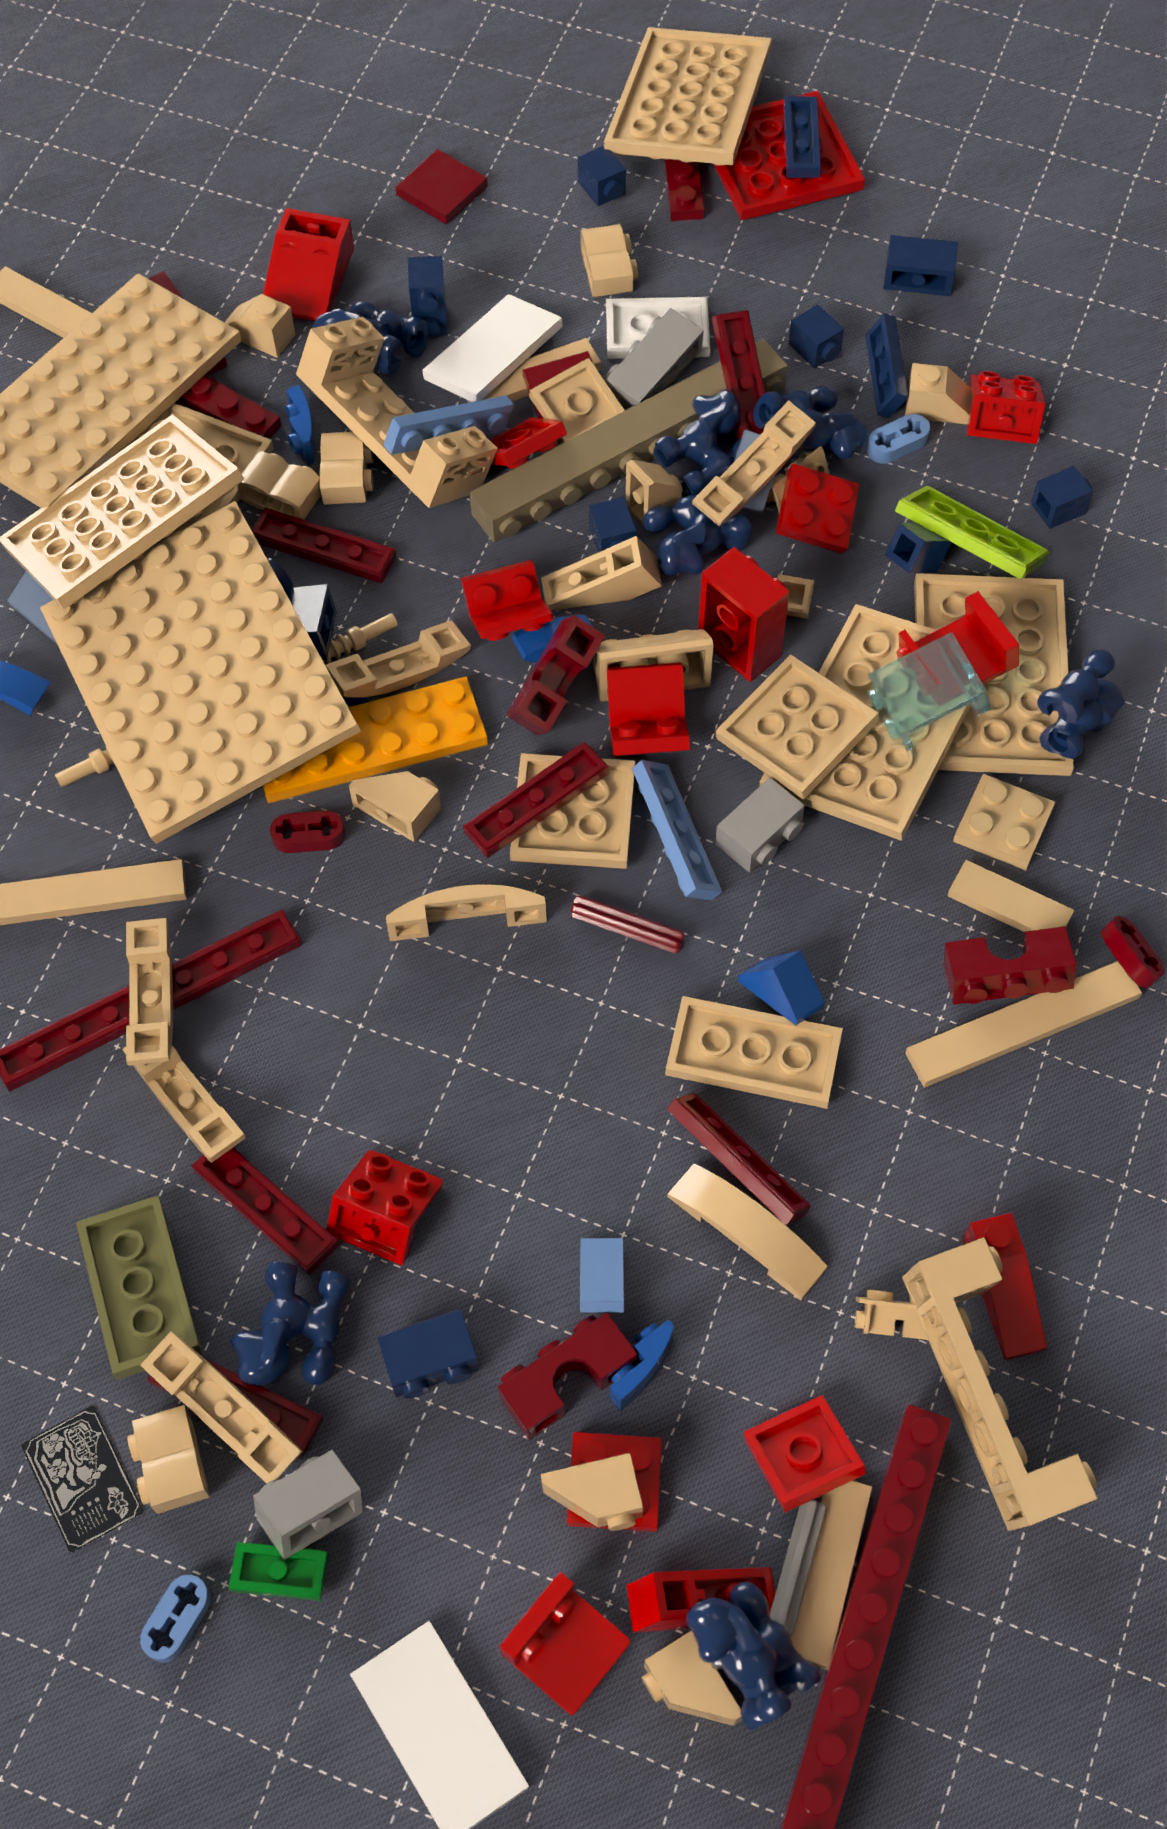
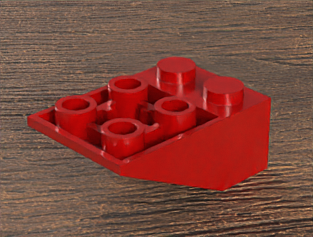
(308, 262)

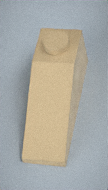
(605, 577)

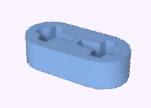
(896, 436)
(166, 1613)

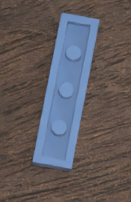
(410, 430)
(676, 830)

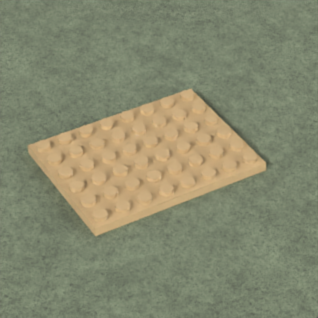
(199, 673)

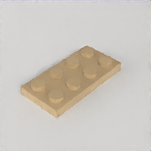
(754, 1052)

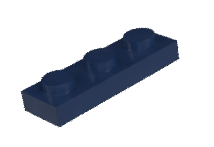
(801, 137)
(886, 365)

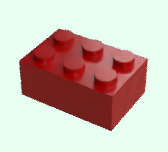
(743, 613)

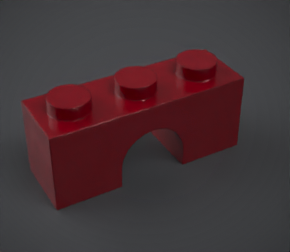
(562, 659)
(980, 976)
(594, 1349)

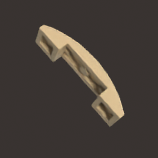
(756, 465)
(401, 667)
(465, 901)
(150, 992)
(191, 1106)
(750, 1227)
(222, 1407)

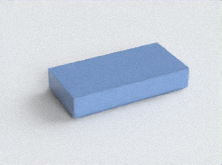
(601, 1275)

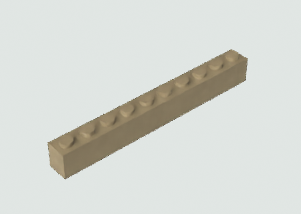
(602, 452)

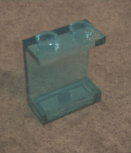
(926, 688)

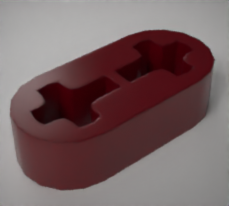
(307, 831)
(1132, 951)

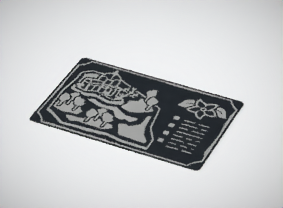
(82, 1479)

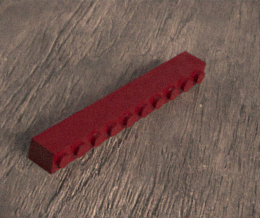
(866, 1623)

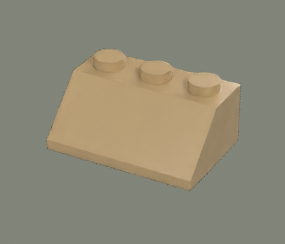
(685, 646)

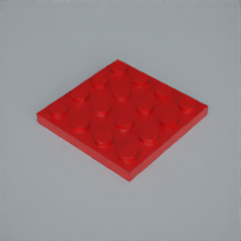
(758, 176)

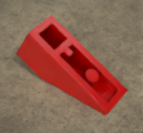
(1013, 1299)
(665, 1598)

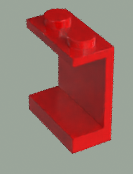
(980, 635)

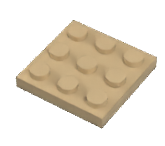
(797, 726)
(587, 829)

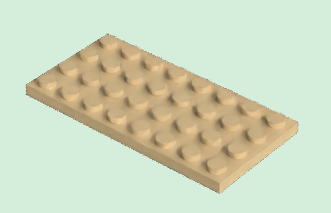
(104, 387)

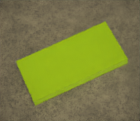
(973, 531)

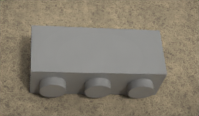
(655, 359)

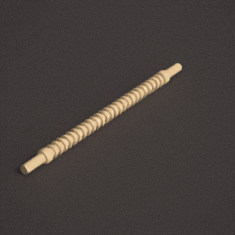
(354, 638)

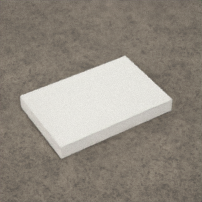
(631, 318)

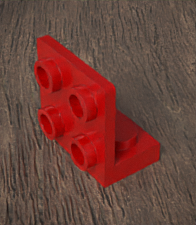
(1005, 407)
(505, 601)
(647, 709)
(381, 1205)
(564, 1645)

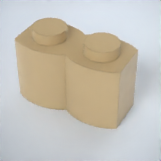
(608, 260)
(344, 469)
(279, 485)
(169, 1460)

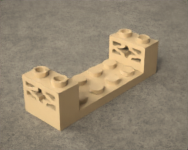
(340, 369)
(1021, 1496)

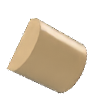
(799, 595)

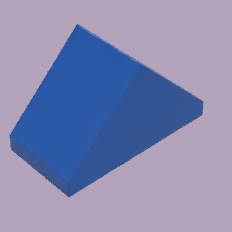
(785, 986)

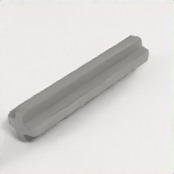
(798, 1564)

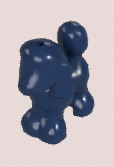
(395, 329)
(837, 432)
(698, 441)
(685, 549)
(1081, 704)
(265, 1352)
(751, 1652)

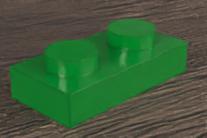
(263, 1571)

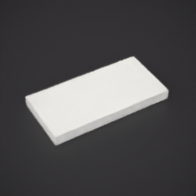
(492, 348)
(439, 1730)

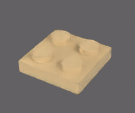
(577, 399)
(1004, 821)

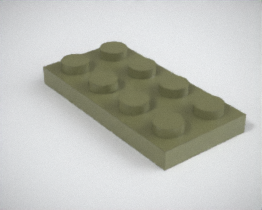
(135, 1283)

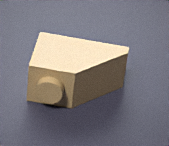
(264, 324)
(938, 394)
(649, 486)
(398, 801)
(598, 1491)
(689, 1683)

